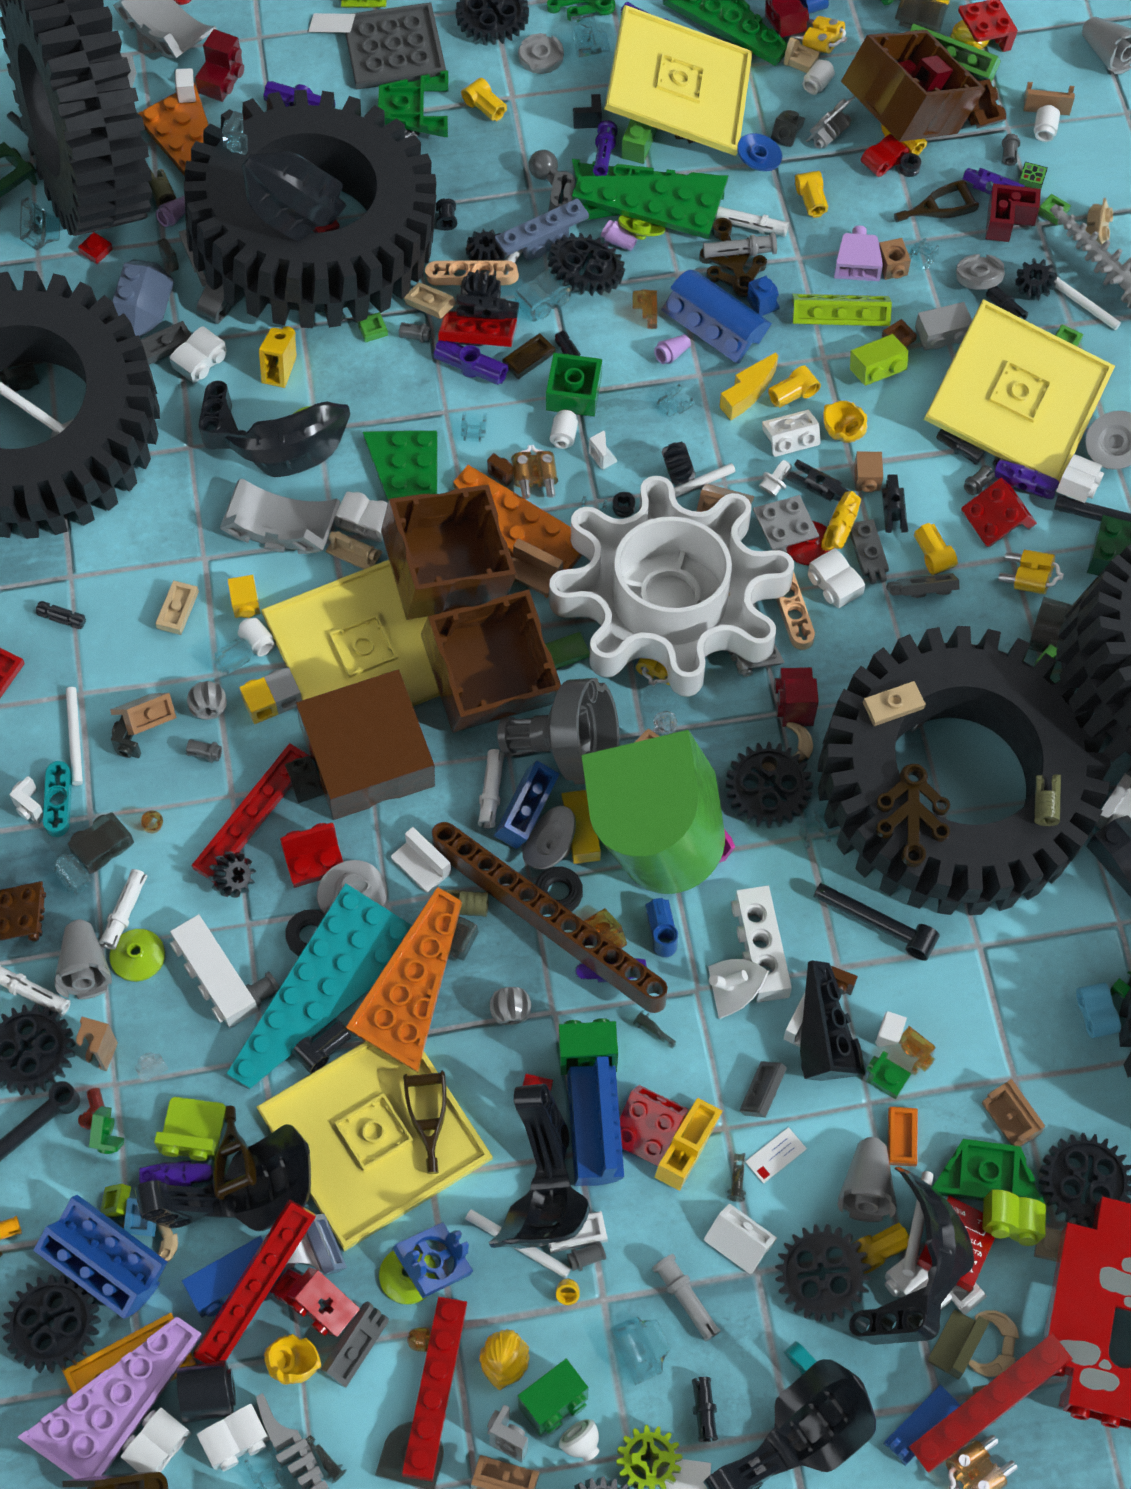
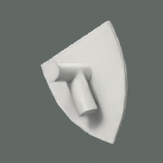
(735, 984)

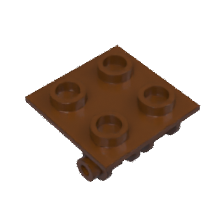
(22, 911)

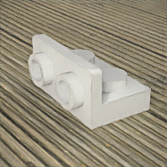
(792, 432)

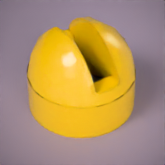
(567, 1291)

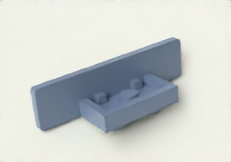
(541, 232)

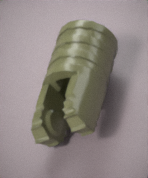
(161, 188)
(1047, 802)
(472, 902)

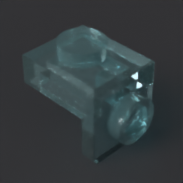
(233, 134)

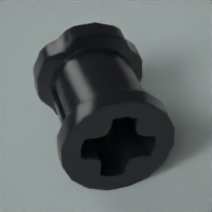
(446, 214)

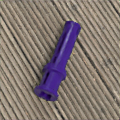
(602, 164)

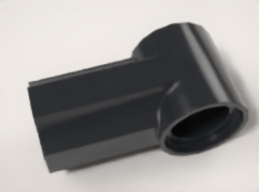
(315, 1050)

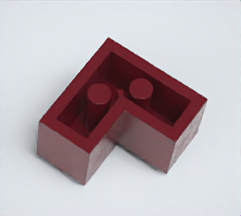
(787, 16)
(221, 67)
(930, 72)
(1008, 207)
(796, 696)

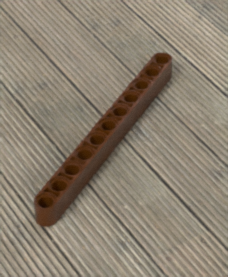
(554, 925)

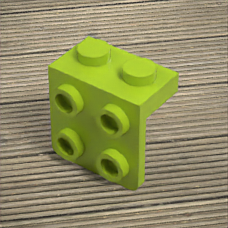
(191, 1129)

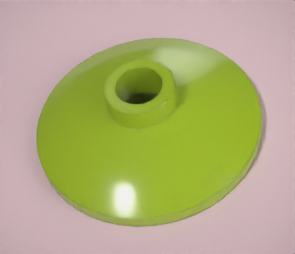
(639, 228)
(139, 966)
(397, 1286)

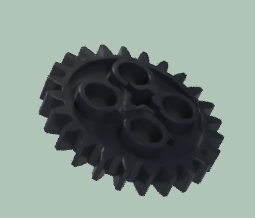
(492, 18)
(602, 271)
(751, 799)
(48, 1063)
(1061, 1173)
(826, 1300)
(63, 1344)

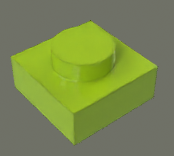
(115, 1200)

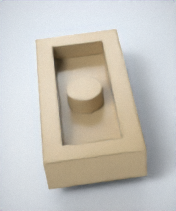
(430, 300)
(177, 607)
(894, 703)

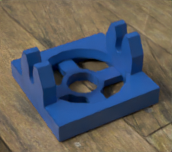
(408, 1257)

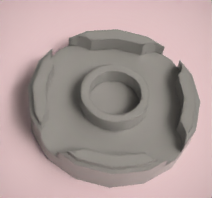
(541, 53)
(980, 272)

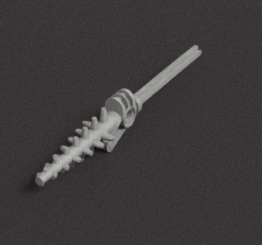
(1107, 262)

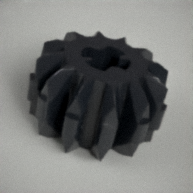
(484, 247)
(1036, 271)
(481, 284)
(678, 463)
(240, 874)

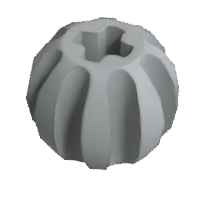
(206, 700)
(510, 1005)

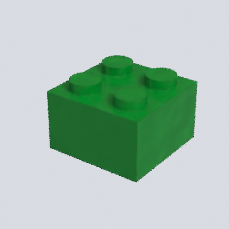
(574, 384)
(585, 1042)
(553, 1398)

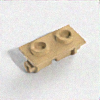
(1099, 218)
(352, 550)

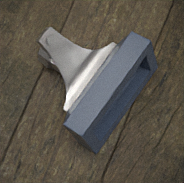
(319, 1248)

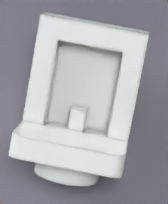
(25, 805)

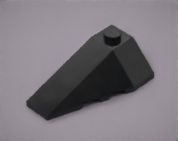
(1113, 850)
(826, 1041)

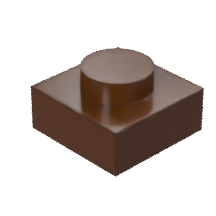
(901, 332)
(500, 469)
(845, 980)

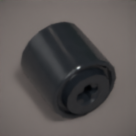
(206, 1391)

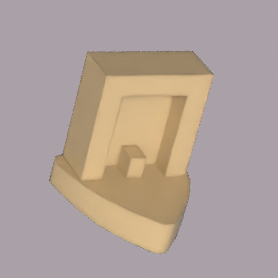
(800, 56)

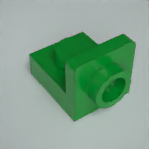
(887, 1075)
(101, 1132)

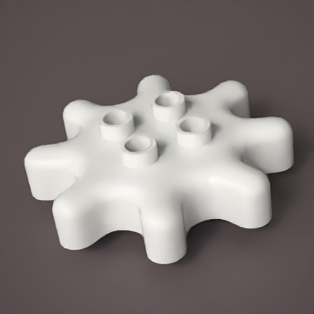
(666, 582)

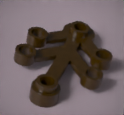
(722, 230)
(914, 810)

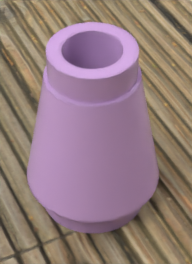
(171, 212)
(618, 236)
(671, 349)

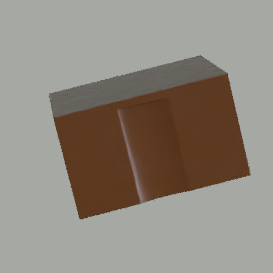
(898, 98)
(447, 550)
(490, 661)
(366, 744)

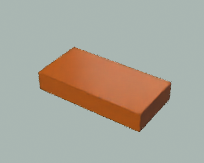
(902, 1136)

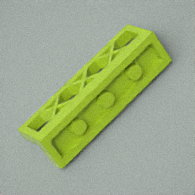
(841, 309)

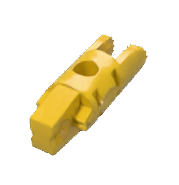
(841, 521)

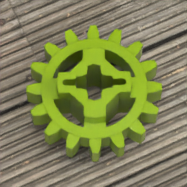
(663, 1459)

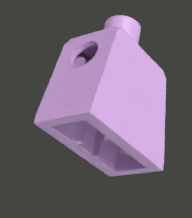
(859, 256)

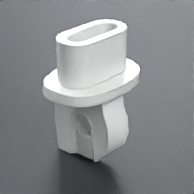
(773, 482)

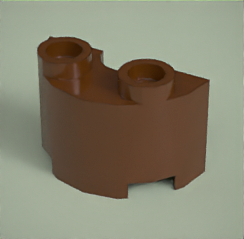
(986, 110)

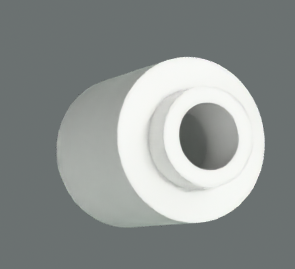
(818, 76)
(1046, 123)
(564, 429)
(256, 636)

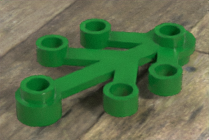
(601, 7)

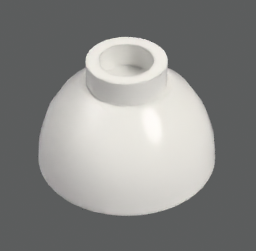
(581, 1440)

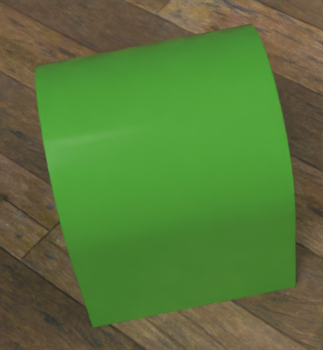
(657, 810)

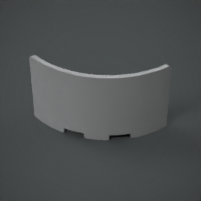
(163, 25)
(278, 520)

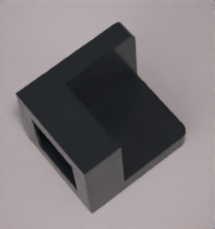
(588, 116)

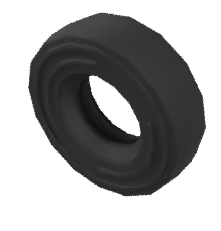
(566, 876)
(296, 924)

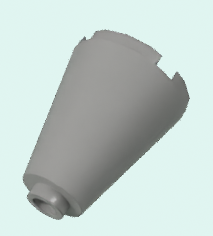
(1110, 43)
(81, 963)
(868, 1183)

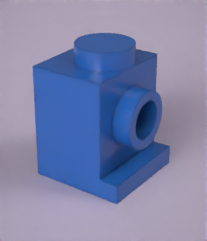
(766, 293)

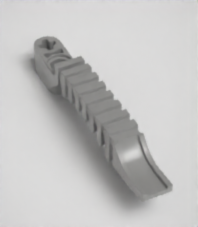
(283, 1437)

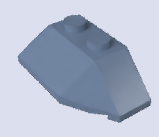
(143, 294)

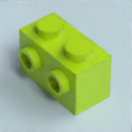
(878, 359)

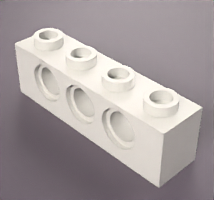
(759, 903)

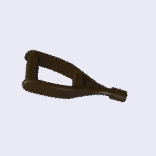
(933, 209)
(427, 1124)
(231, 1144)

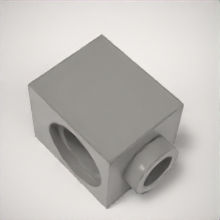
(283, 689)

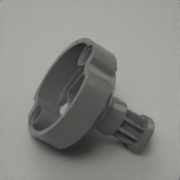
(577, 724)

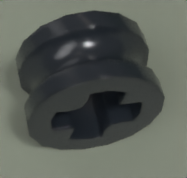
(907, 170)
(623, 511)

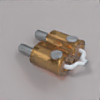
(534, 469)
(974, 1468)

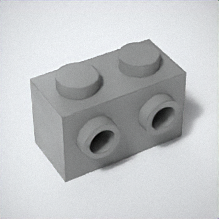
(943, 325)

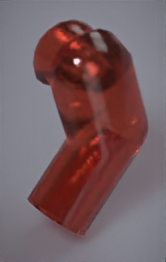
(95, 1101)

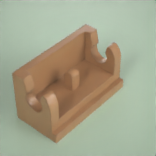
(1038, 98)
(100, 1040)
(1013, 1114)
(502, 1475)

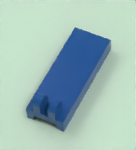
(923, 1419)

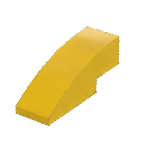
(748, 387)
(585, 842)
(688, 1144)

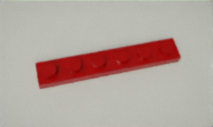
(250, 812)
(255, 1283)
(435, 1389)
(990, 1403)

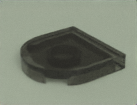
(393, 1458)

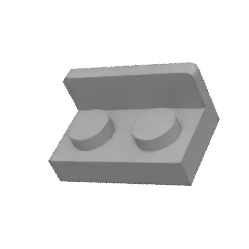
(507, 1439)

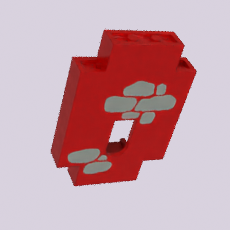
(1087, 1287)

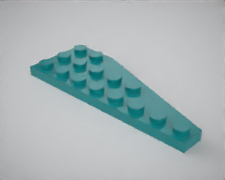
(329, 975)

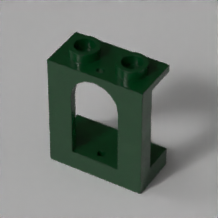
(22, 171)

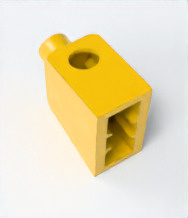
(278, 345)

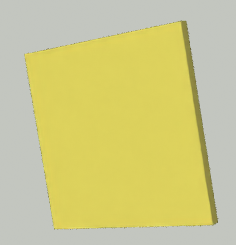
(679, 80)
(1019, 392)
(351, 635)
(363, 1142)

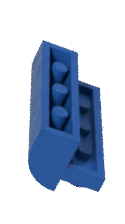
(715, 315)
(595, 1124)
(101, 1257)

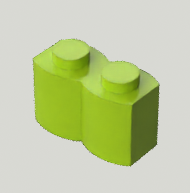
(1014, 1217)

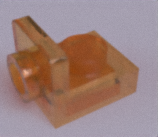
(646, 301)
(608, 926)
(918, 1046)

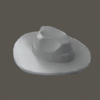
(1110, 440)
(550, 838)
(358, 875)

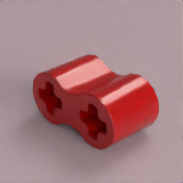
(884, 155)

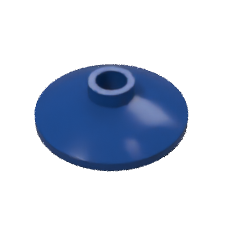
(759, 152)

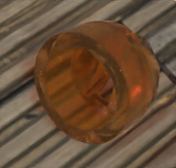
(148, 817)
(419, 1339)

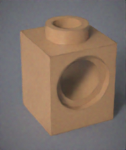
(894, 258)
(868, 471)

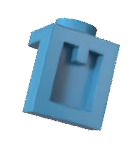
(134, 1223)

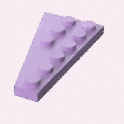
(100, 1417)

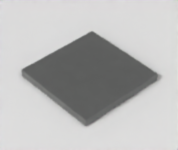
(394, 45)

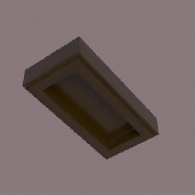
(529, 356)

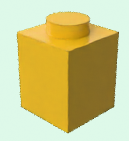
(244, 596)
(258, 700)

